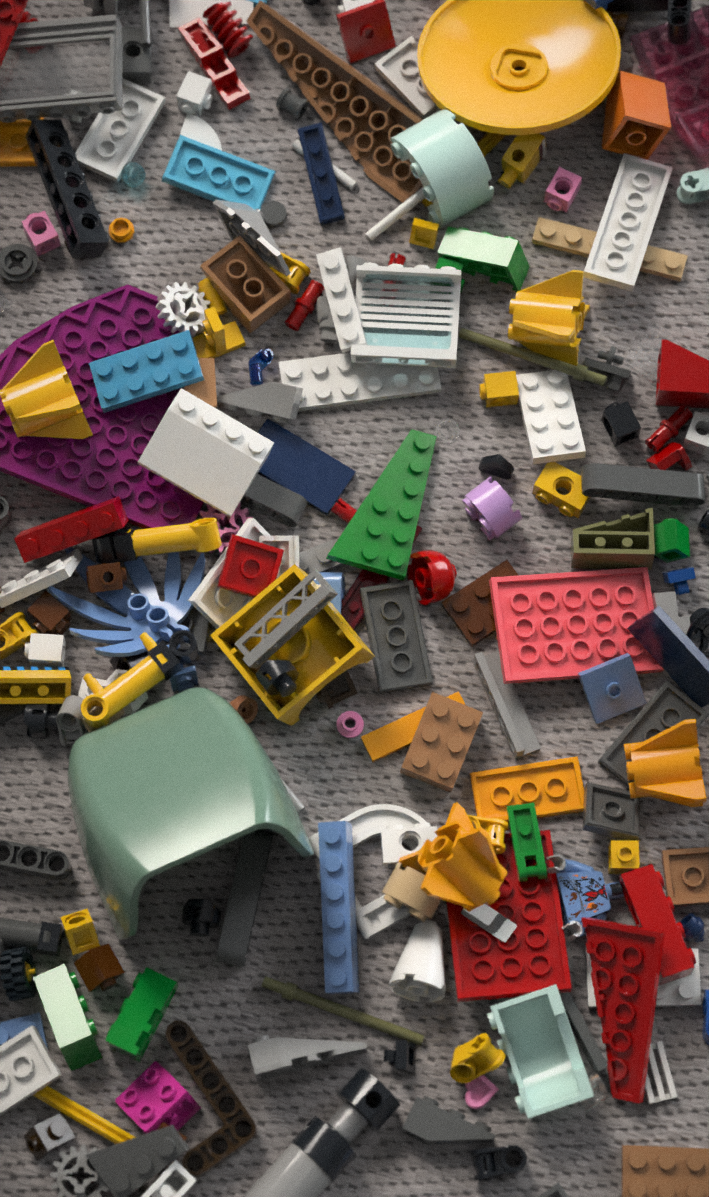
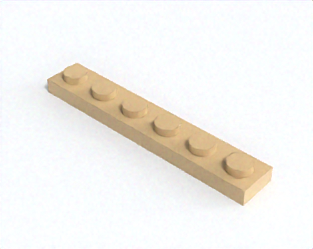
(580, 242)

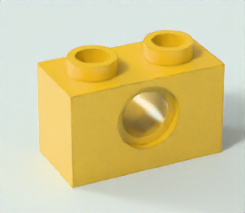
(557, 476)

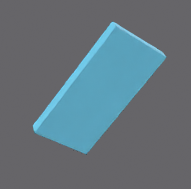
(217, 174)

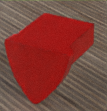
(668, 456)

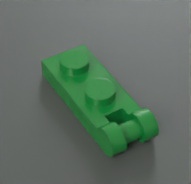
(526, 841)

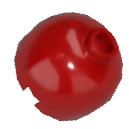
(431, 571)

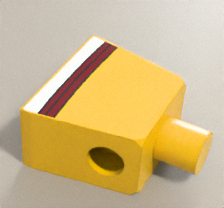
(522, 158)

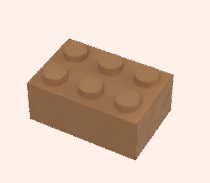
(441, 742)

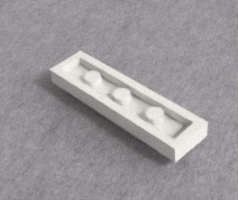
(341, 299)

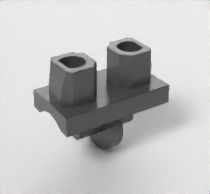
(617, 375)

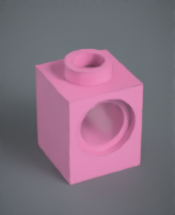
(564, 181)
(42, 242)

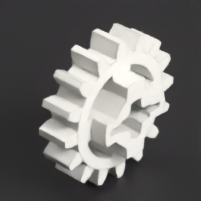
(182, 308)

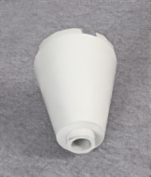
(421, 965)

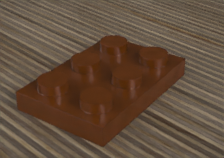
(472, 605)

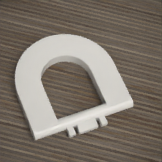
(365, 825)

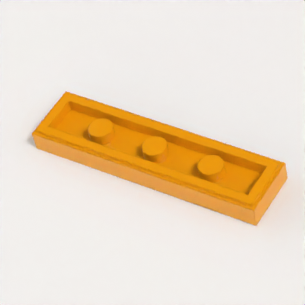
(396, 734)

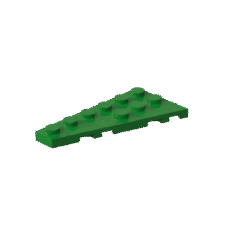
(386, 522)

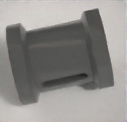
(292, 103)

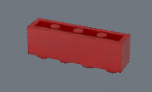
(71, 529)
(655, 911)

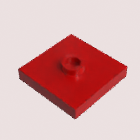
(366, 30)
(249, 566)

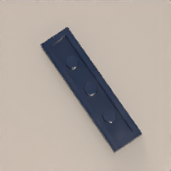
(321, 173)

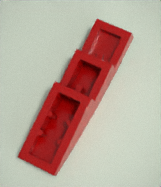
(214, 63)

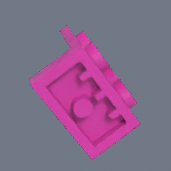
(157, 1099)

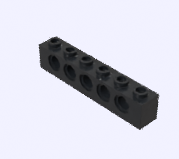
(67, 189)

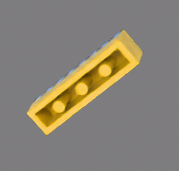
(34, 685)

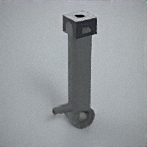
(38, 937)

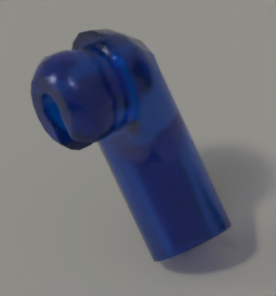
(258, 364)

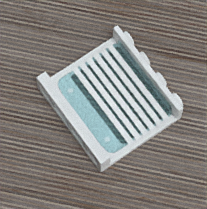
(408, 315)

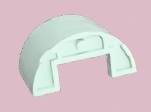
(447, 166)
(540, 1051)

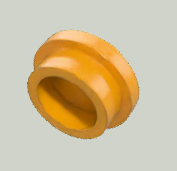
(121, 230)

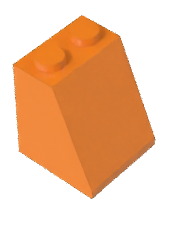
(635, 116)

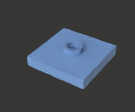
(612, 688)

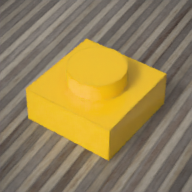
(424, 233)

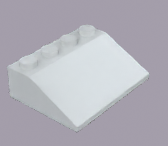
(205, 452)

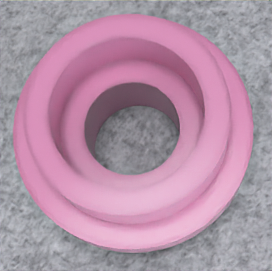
(350, 732)

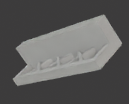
(289, 624)
(506, 706)

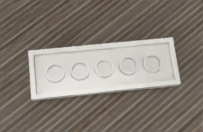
(627, 222)
(338, 382)

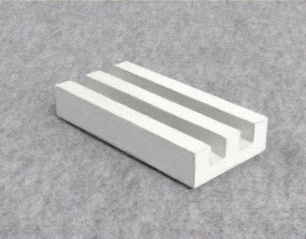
(667, 1074)

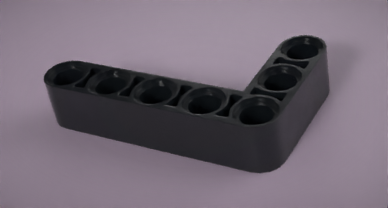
(678, 17)

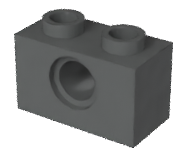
(136, 69)

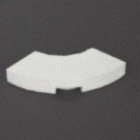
(200, 131)

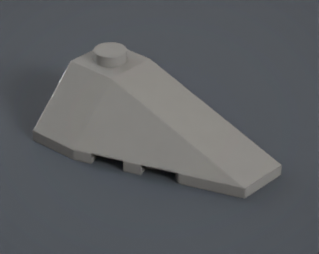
(251, 226)
(286, 1055)

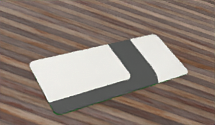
(491, 921)

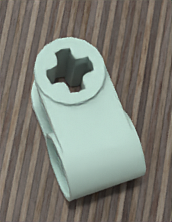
(696, 186)

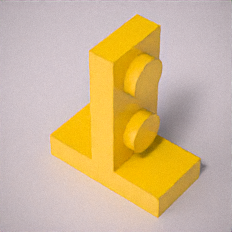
(217, 338)

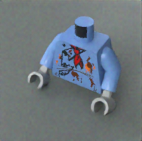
(582, 893)

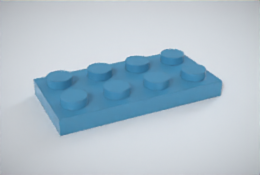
(146, 371)

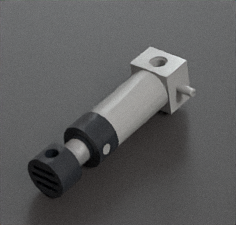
(323, 1148)

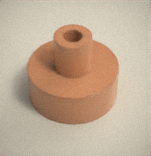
(245, 707)

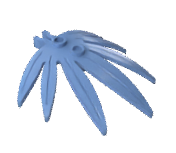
(142, 611)

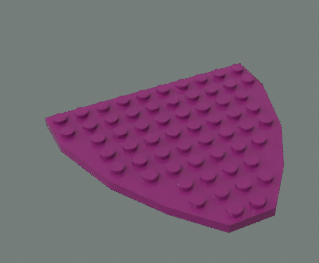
(107, 461)

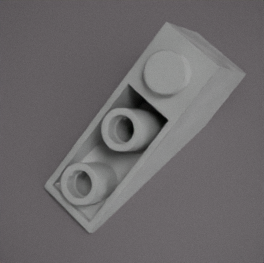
(271, 398)

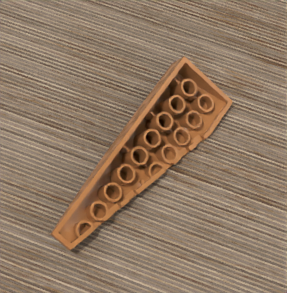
(344, 98)

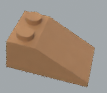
(246, 284)

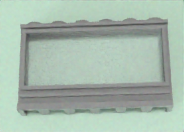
(62, 69)

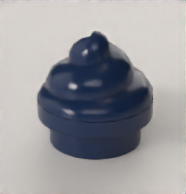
(693, 928)

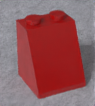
(681, 377)

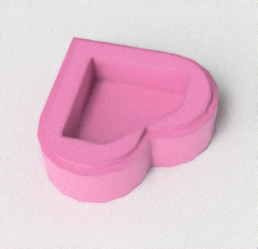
(479, 1092)

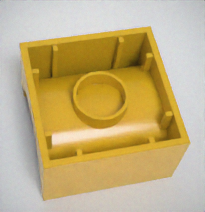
(317, 651)

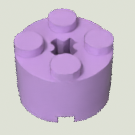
(492, 508)

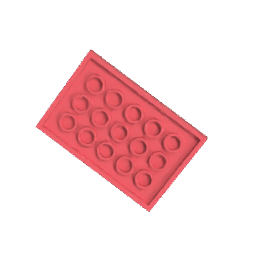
(569, 622)

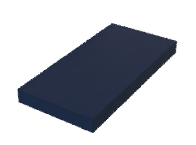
(304, 468)
(674, 653)

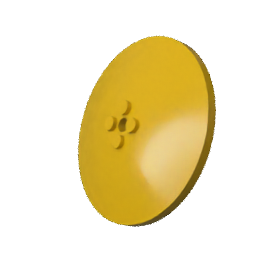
(476, 44)

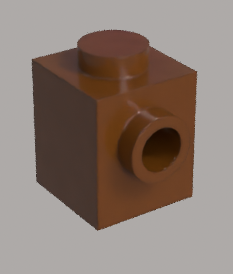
(105, 577)
(49, 615)
(99, 968)

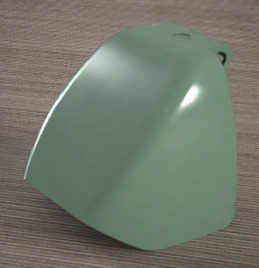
(168, 791)

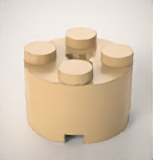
(404, 889)

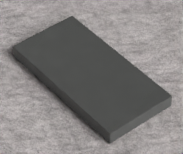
(396, 636)
(661, 712)

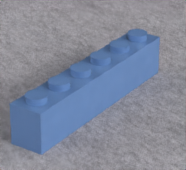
(338, 907)

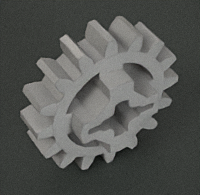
(82, 1163)

